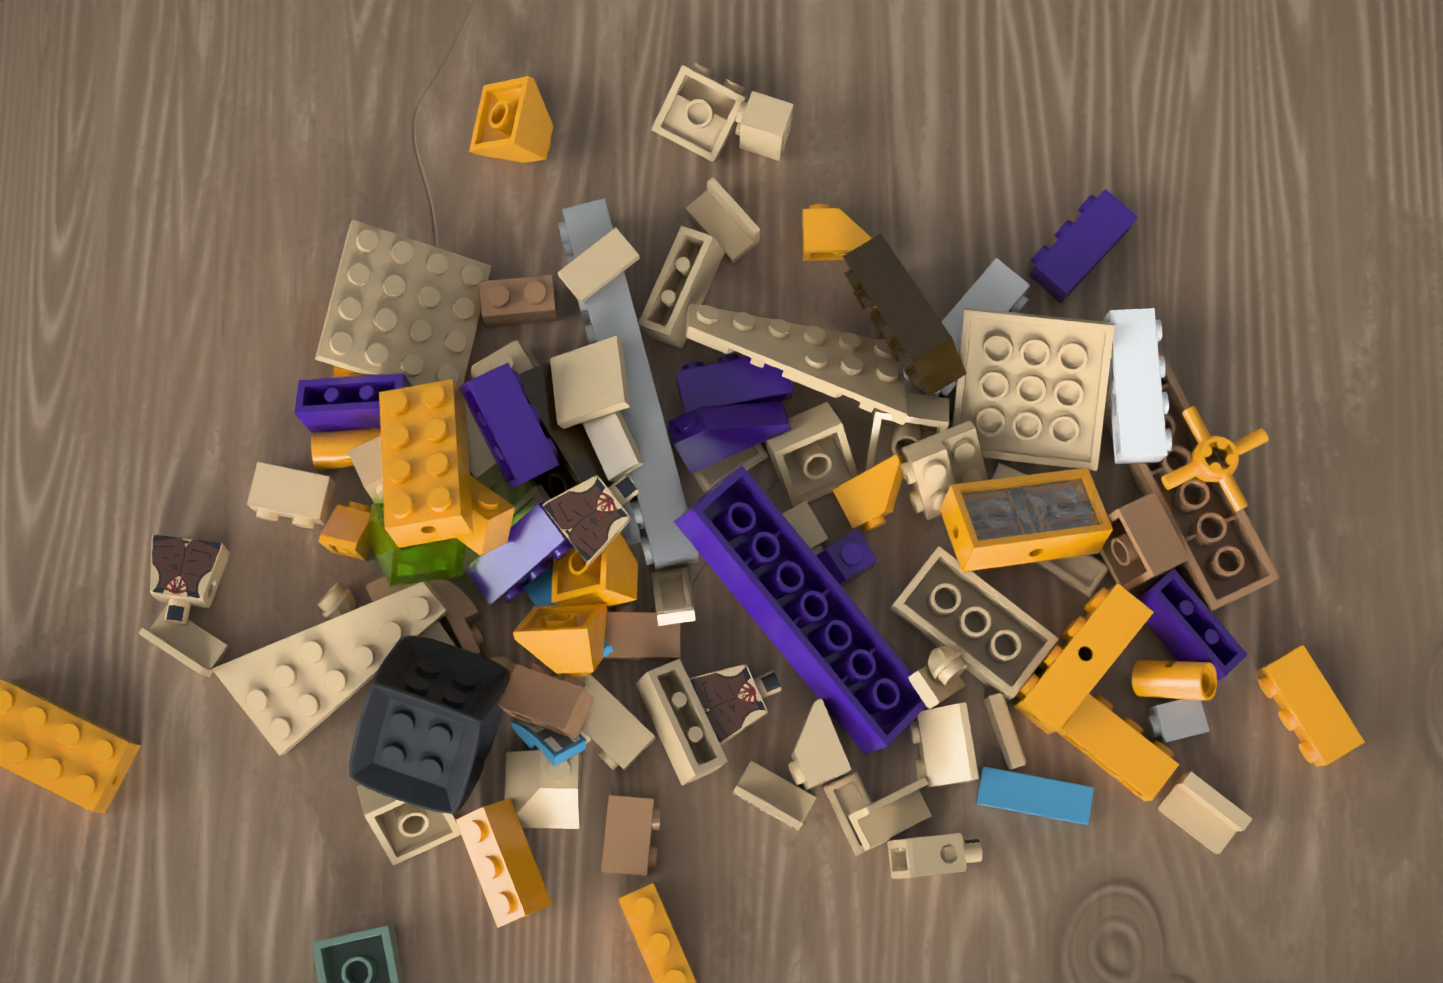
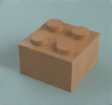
(1142, 543)

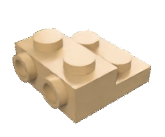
(700, 111)
(939, 462)

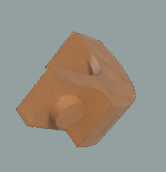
(461, 609)

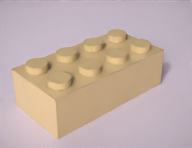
(972, 617)

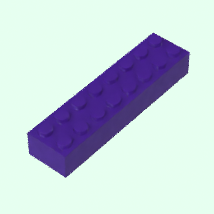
(802, 610)

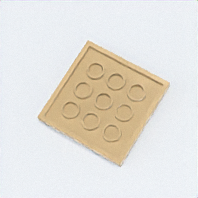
(402, 308)
(1034, 386)

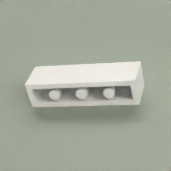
(995, 290)
(1136, 388)

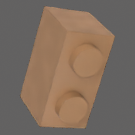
(518, 301)
(639, 638)
(546, 700)
(629, 835)

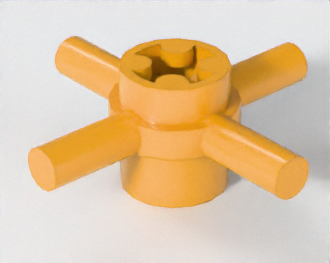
(1227, 452)

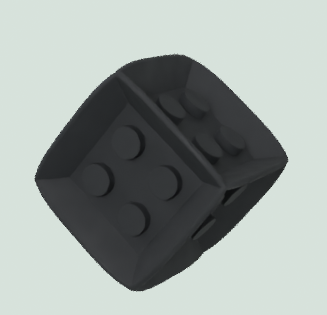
(428, 724)

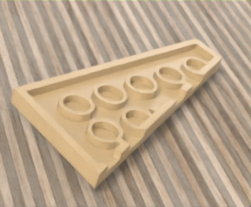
(808, 355)
(312, 673)

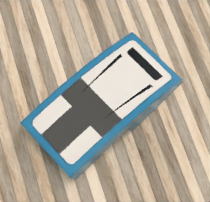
(552, 744)

